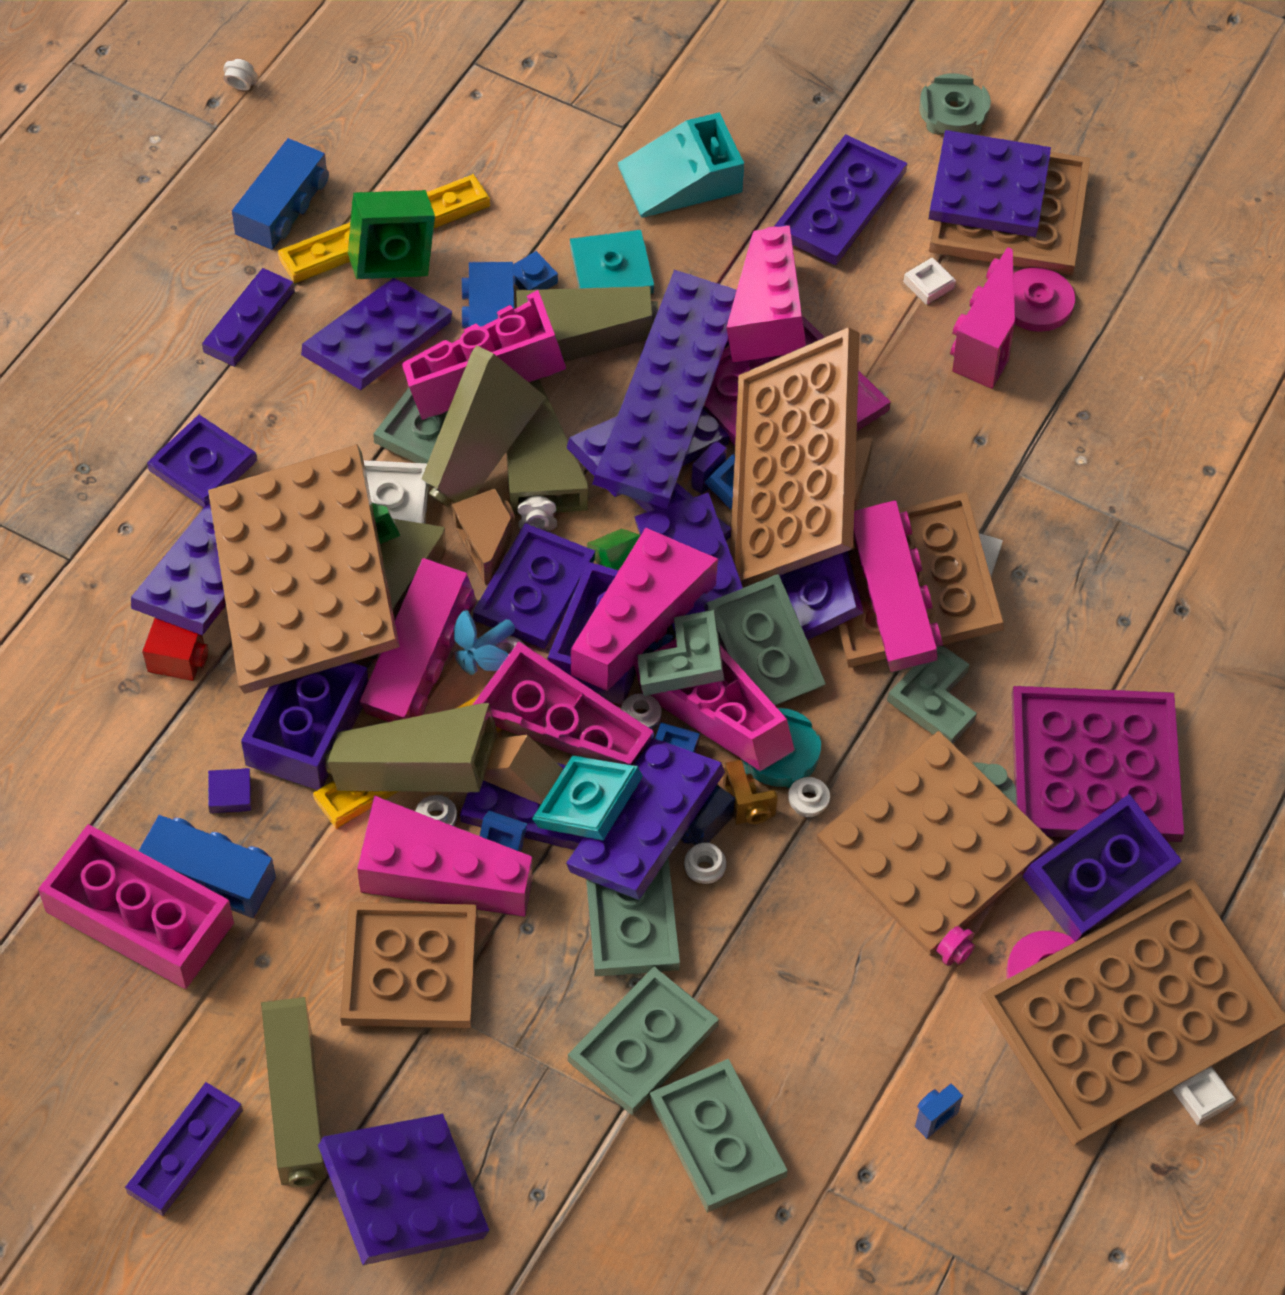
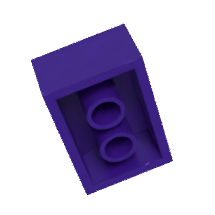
(588, 594)
(301, 722)
(1101, 868)

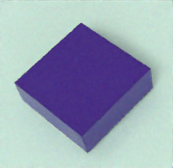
(707, 465)
(229, 790)

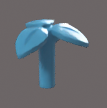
(481, 649)

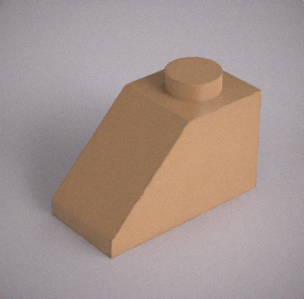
(485, 530)

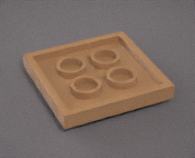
(409, 965)

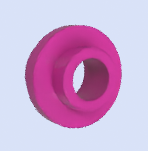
(956, 946)

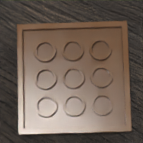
(1057, 229)
(952, 570)
(934, 842)

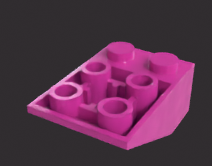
(987, 330)

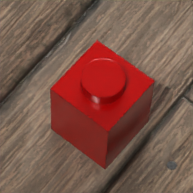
(174, 651)

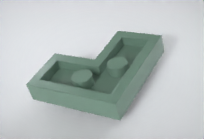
(691, 663)
(926, 696)

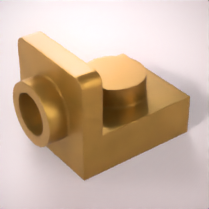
(748, 804)

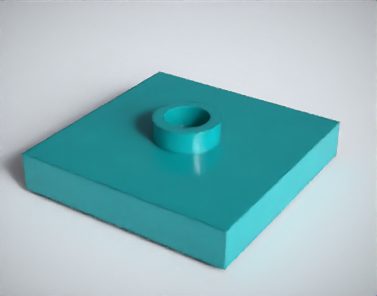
(611, 260)
(587, 797)

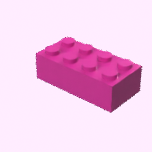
(136, 906)

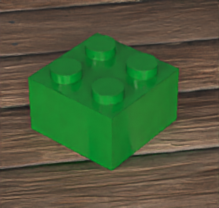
(391, 234)

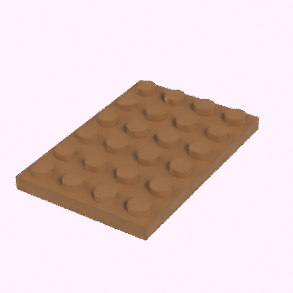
(795, 459)
(302, 569)
(1133, 1010)

